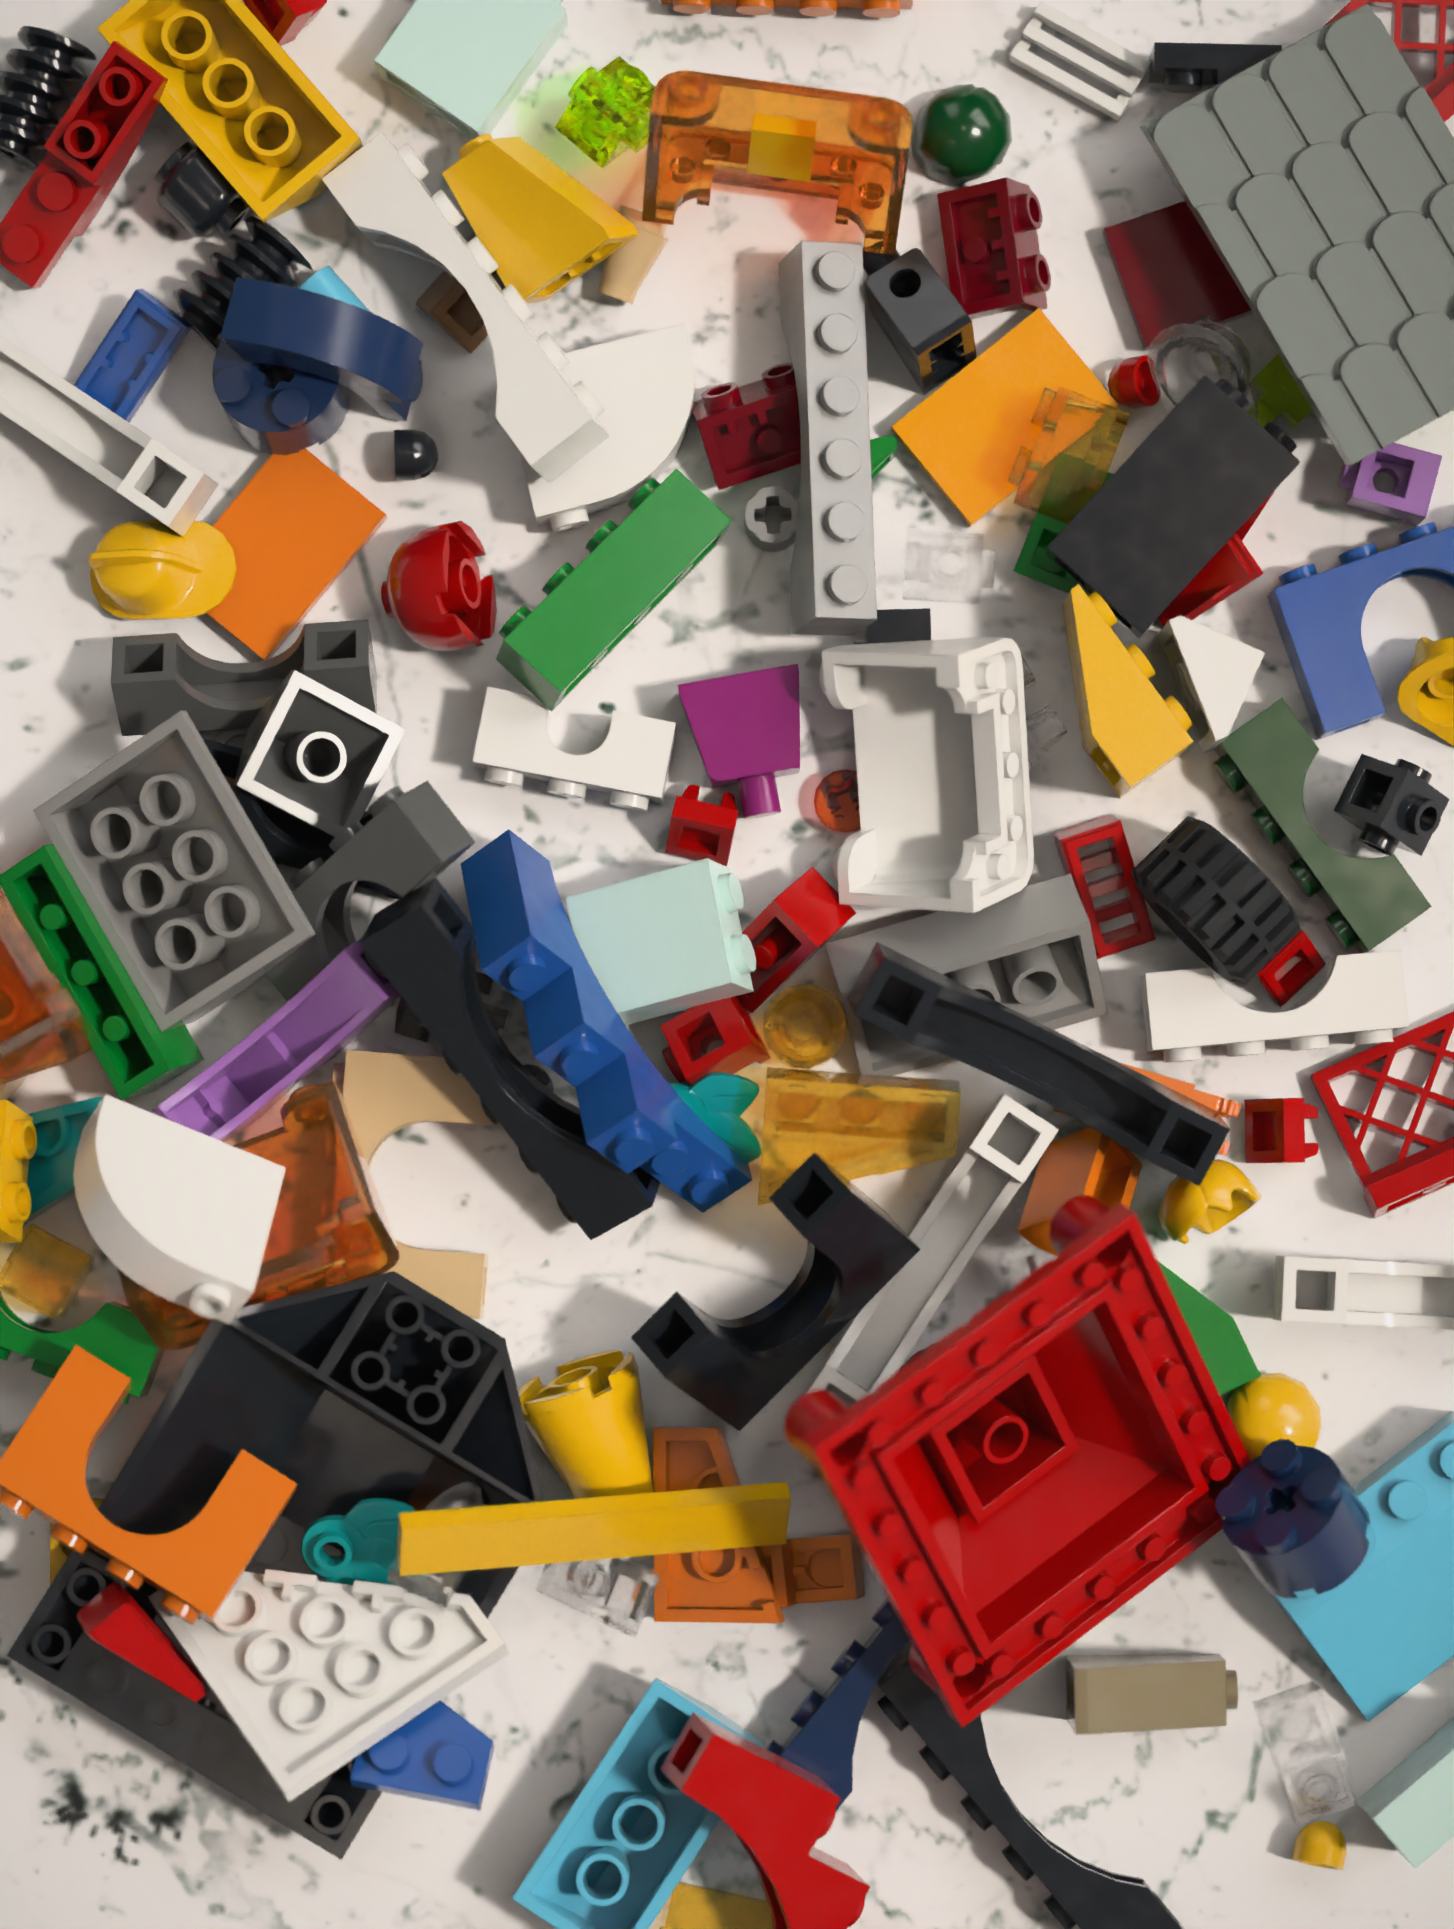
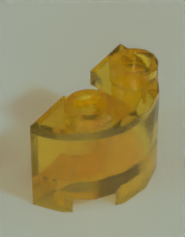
(1069, 455)

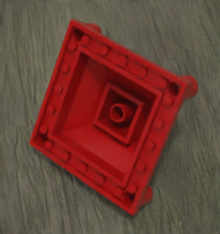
(1031, 1461)

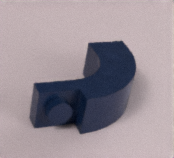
(326, 339)

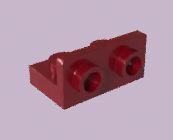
(994, 247)
(750, 427)

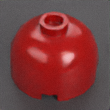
(438, 589)

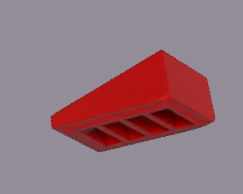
(1089, 832)
(129, 1632)

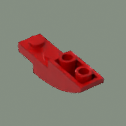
(81, 164)

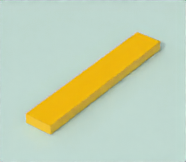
(592, 1528)

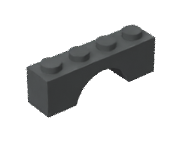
(163, 675)
(400, 848)

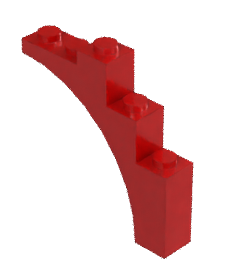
(777, 1819)

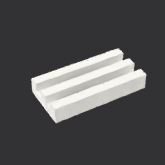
(1093, 41)

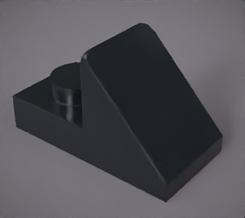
(1189, 65)

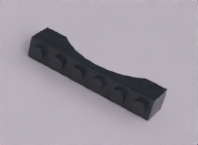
(429, 958)
(1020, 1051)
(1078, 1890)

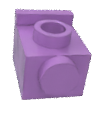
(1414, 480)

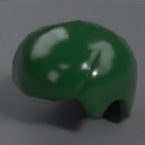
(961, 134)

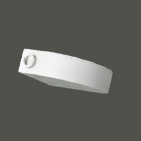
(648, 409)
(175, 1207)

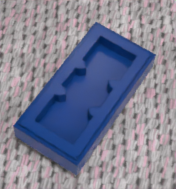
(133, 354)

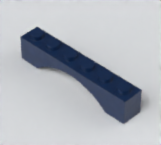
(830, 1722)

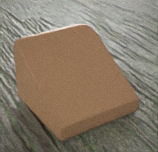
(453, 311)

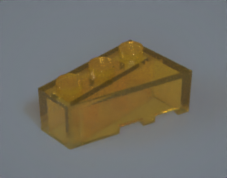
(854, 1123)

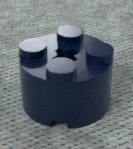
(278, 418)
(1294, 1520)

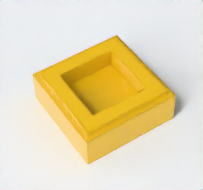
(782, 147)

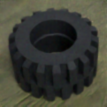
(1216, 900)

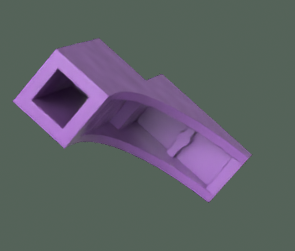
(284, 1048)

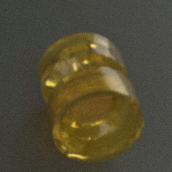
(804, 1026)

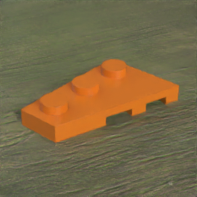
(711, 1583)

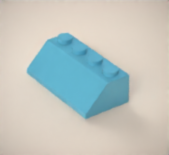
(628, 1827)

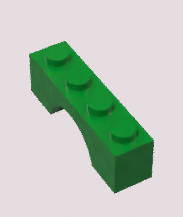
(109, 1335)

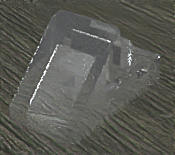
(603, 1589)

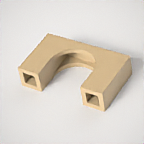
(399, 1091)

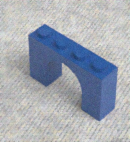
(1323, 619)

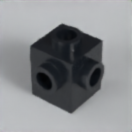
(1392, 805)

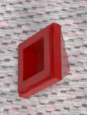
(1291, 969)

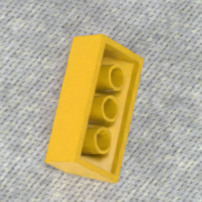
(238, 98)

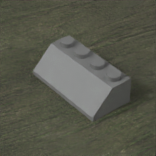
(1021, 951)

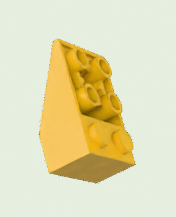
(1119, 711)

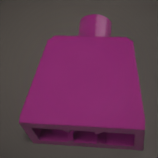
(747, 732)

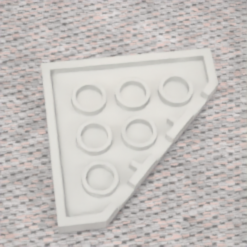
(329, 1666)

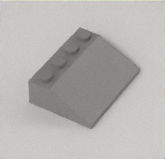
(175, 873)

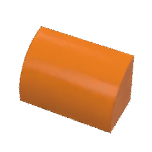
(1075, 1167)

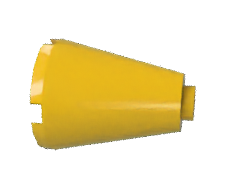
(592, 1425)

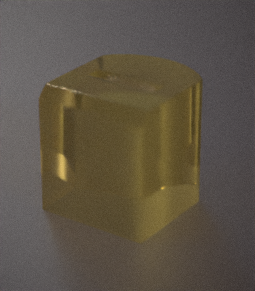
(45, 1272)

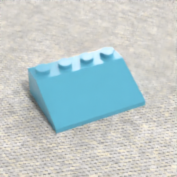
(1397, 1609)

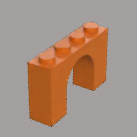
(189, 1565)

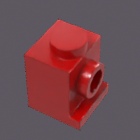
(699, 1027)

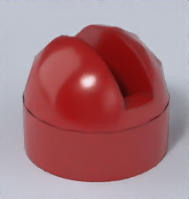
(1132, 383)

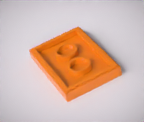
(290, 543)

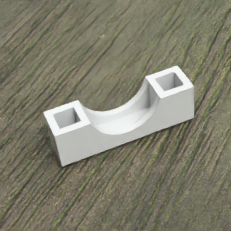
(1356, 996)
(1363, 1292)

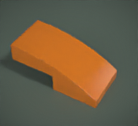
(816, 1569)

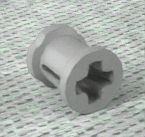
(757, 530)

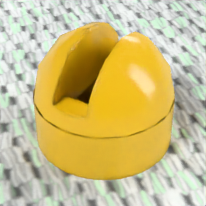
(1321, 1846)

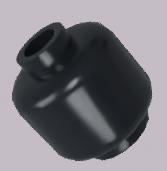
(198, 193)

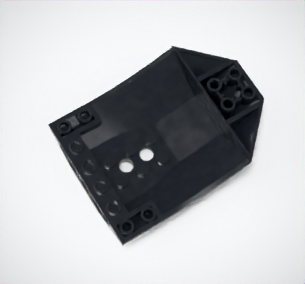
(351, 1400)

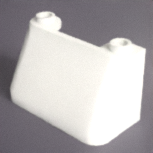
(935, 772)

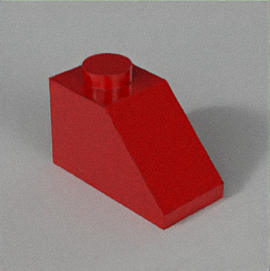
(792, 933)

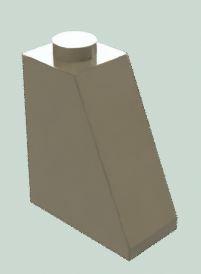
(1148, 1692)

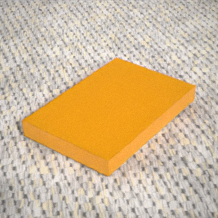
(983, 415)

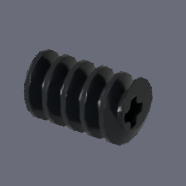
(35, 89)
(261, 259)

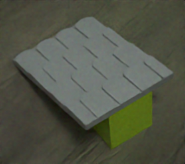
(1335, 220)

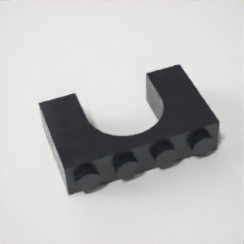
(747, 1360)

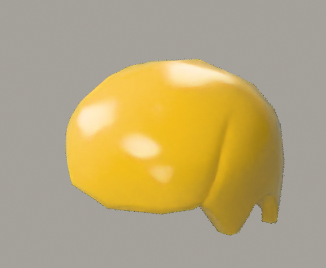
(1209, 1207)
(1274, 1410)

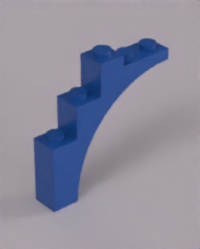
(578, 1034)

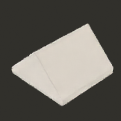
(1210, 675)

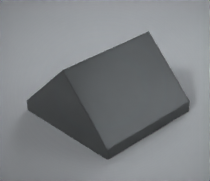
(316, 754)

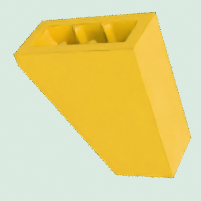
(533, 215)

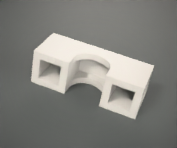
(628, 764)

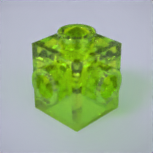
(608, 111)

